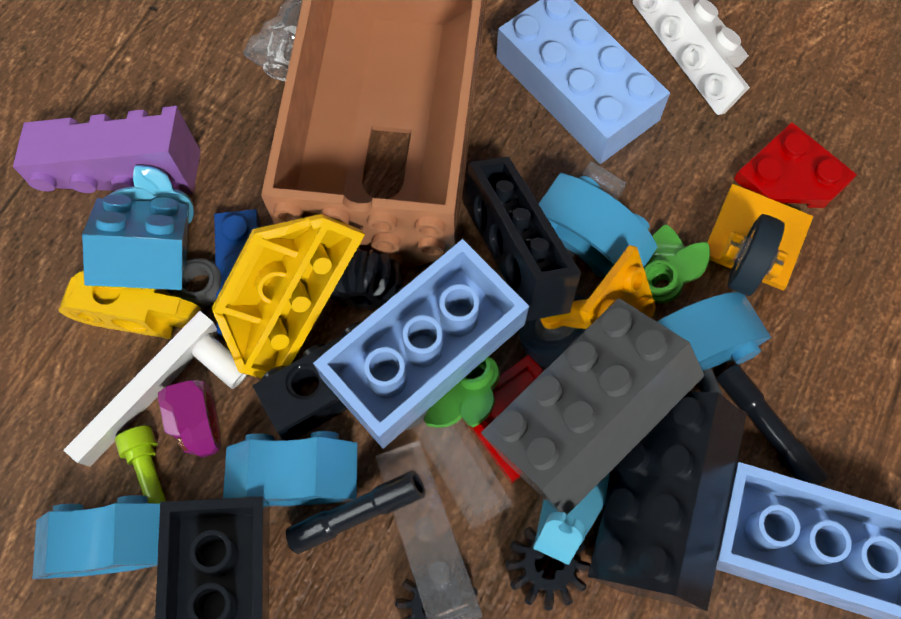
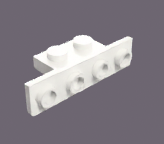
(700, 46)

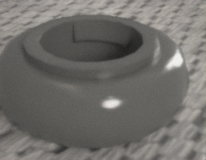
(207, 296)

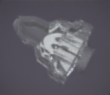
(275, 41)

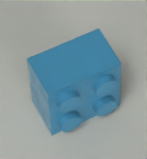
(136, 243)

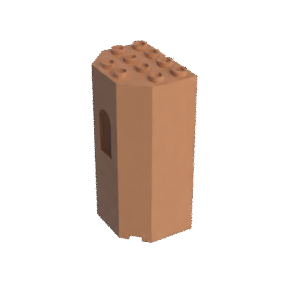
(378, 70)

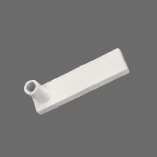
(192, 342)

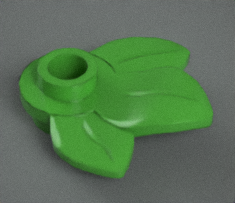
(674, 264)
(468, 399)

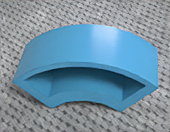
(595, 223)
(720, 329)
(292, 470)
(97, 539)

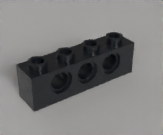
(520, 238)
(297, 414)

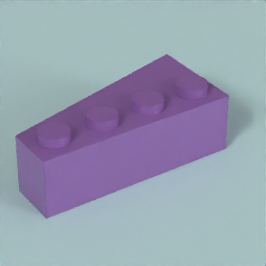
(106, 151)

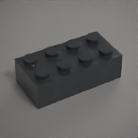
(671, 504)
(213, 559)

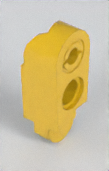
(126, 309)

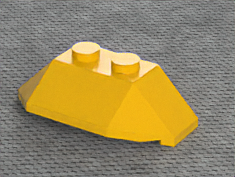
(281, 289)

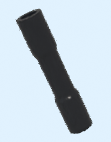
(789, 449)
(380, 501)

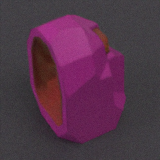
(191, 417)

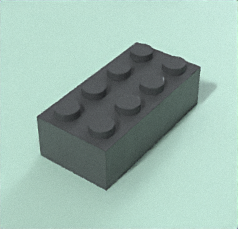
(594, 404)

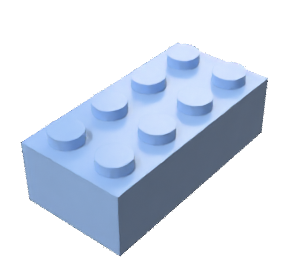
(581, 75)
(422, 342)
(813, 542)

